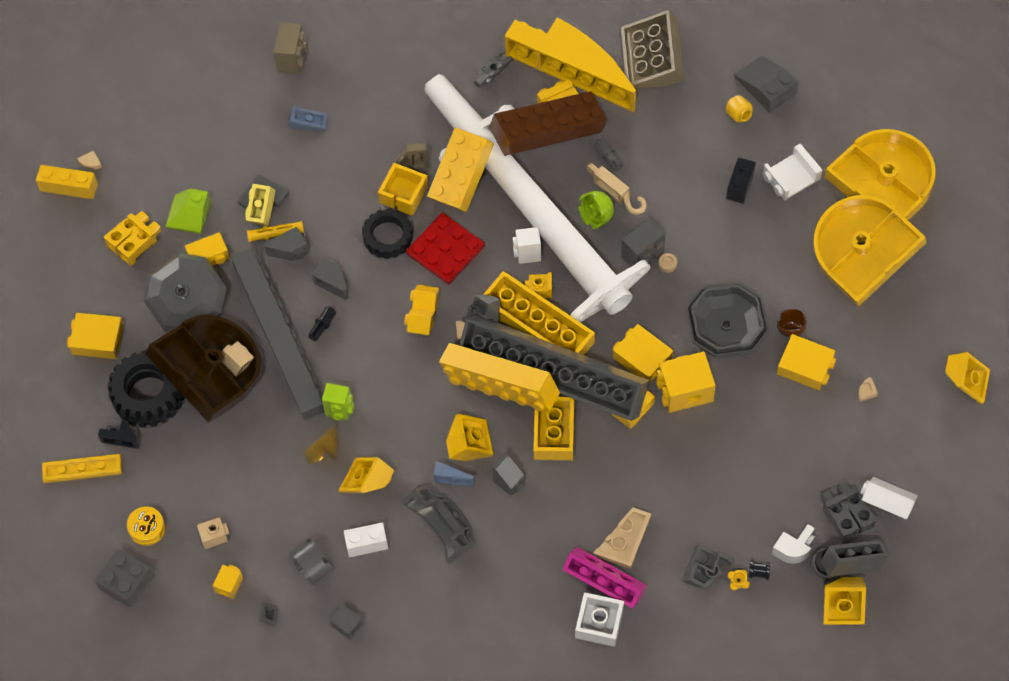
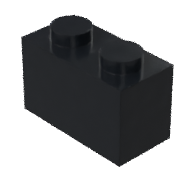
(740, 180)

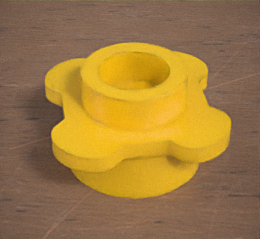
(742, 575)

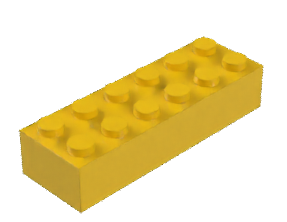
(536, 316)
(499, 377)

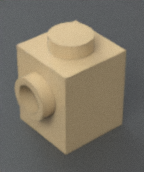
(236, 358)
(213, 533)

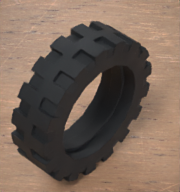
(384, 217)

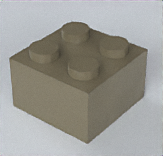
(289, 48)

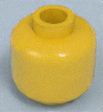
(739, 109)

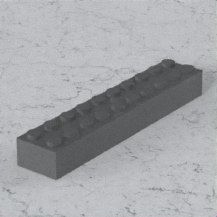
(572, 372)

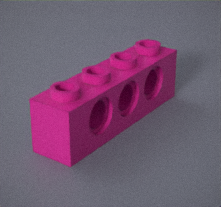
(604, 577)

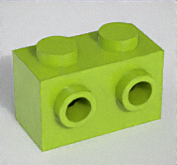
(337, 402)

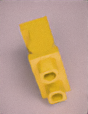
(132, 237)

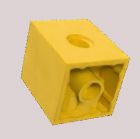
(685, 382)

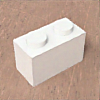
(527, 245)
(365, 539)

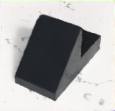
(123, 437)

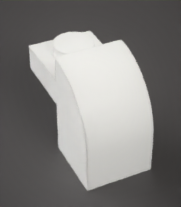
(793, 550)

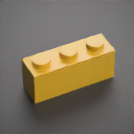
(66, 182)

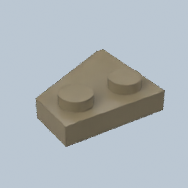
(413, 156)

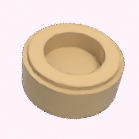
(667, 263)

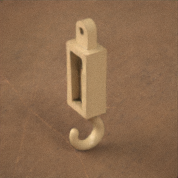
(615, 188)

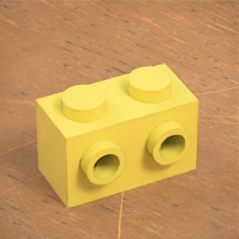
(260, 205)

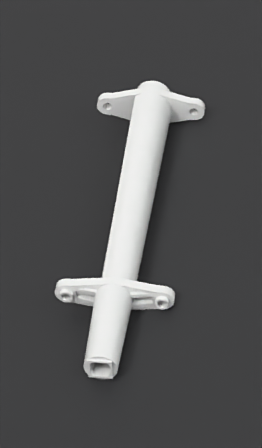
(587, 267)

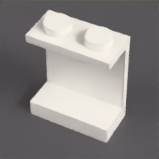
(793, 173)

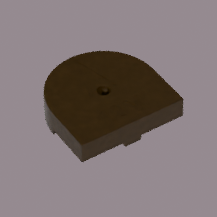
(193, 363)

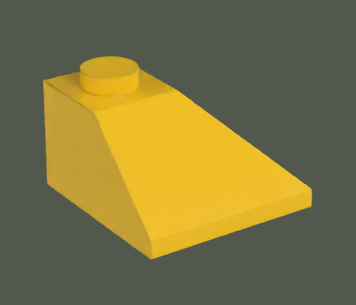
(968, 375)
(468, 439)
(366, 475)
(845, 601)

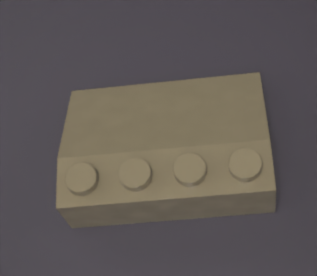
(653, 51)

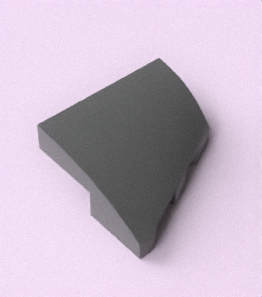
(484, 306)
(705, 566)

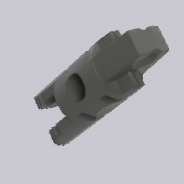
(486, 74)

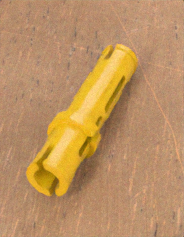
(273, 231)

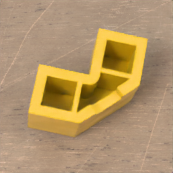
(423, 309)

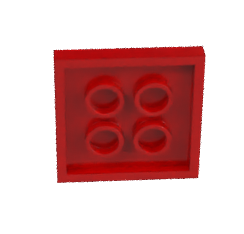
(445, 248)

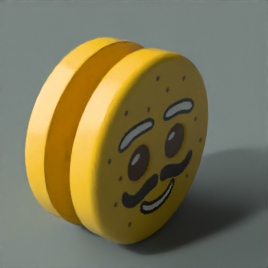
(146, 526)

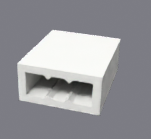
(888, 497)

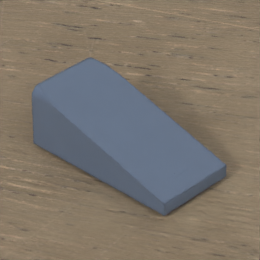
(307, 119)
(449, 475)

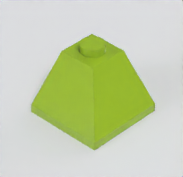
(189, 211)

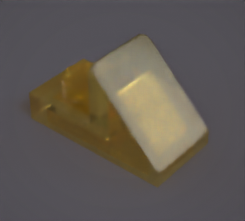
(326, 444)

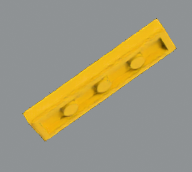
(81, 468)

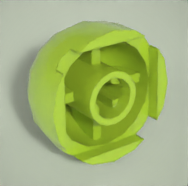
(596, 209)

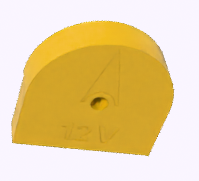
(887, 167)
(863, 268)

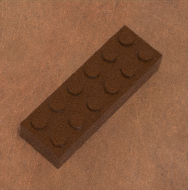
(547, 123)

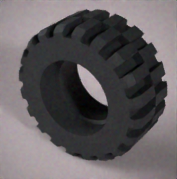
(142, 412)

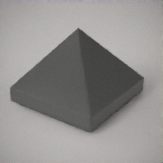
(267, 613)

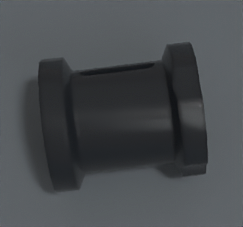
(759, 570)

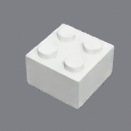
(599, 619)

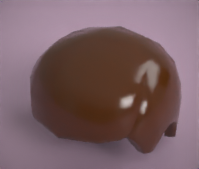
(792, 322)

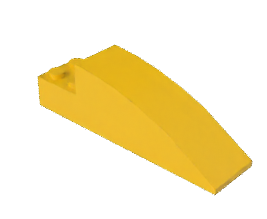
(572, 56)

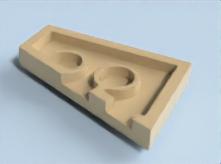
(623, 543)

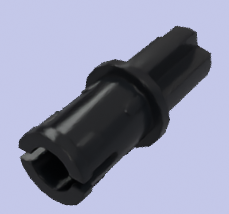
(321, 323)

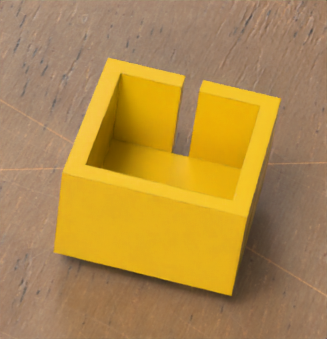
(403, 189)

